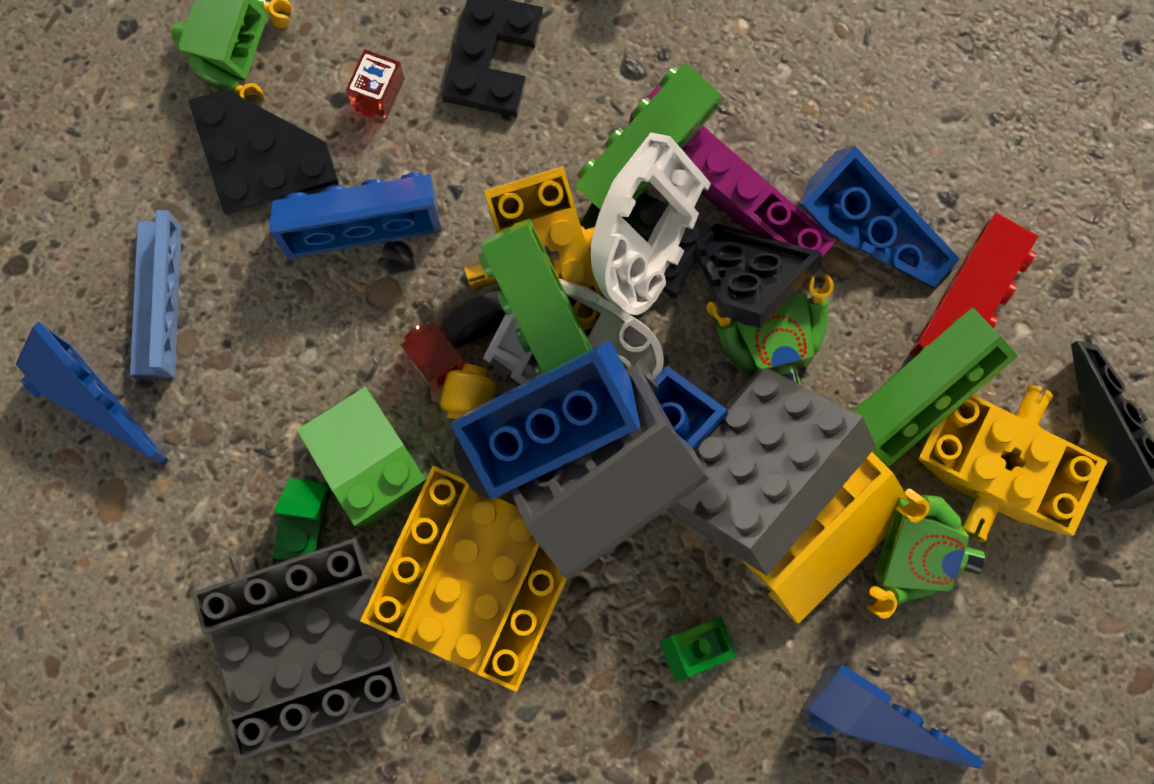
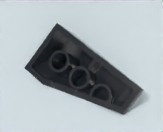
(1114, 430)

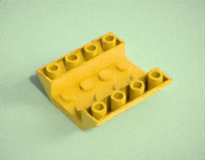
(835, 540)
(467, 582)

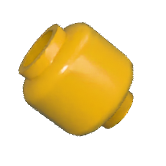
(466, 390)

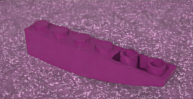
(748, 196)

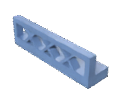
(156, 297)

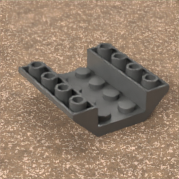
(612, 491)
(298, 649)

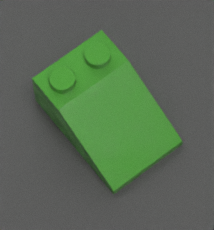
(362, 459)

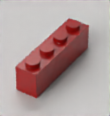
(983, 277)

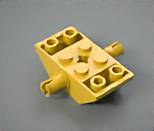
(552, 211)
(1047, 476)

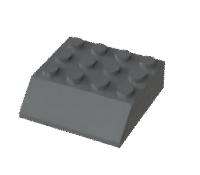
(772, 467)

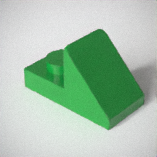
(301, 518)
(697, 649)

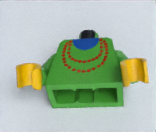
(224, 38)
(785, 340)
(921, 553)

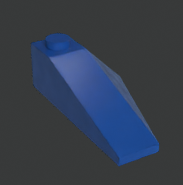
(868, 213)
(64, 377)
(861, 710)

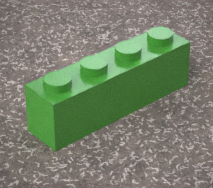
(675, 111)
(534, 296)
(934, 385)

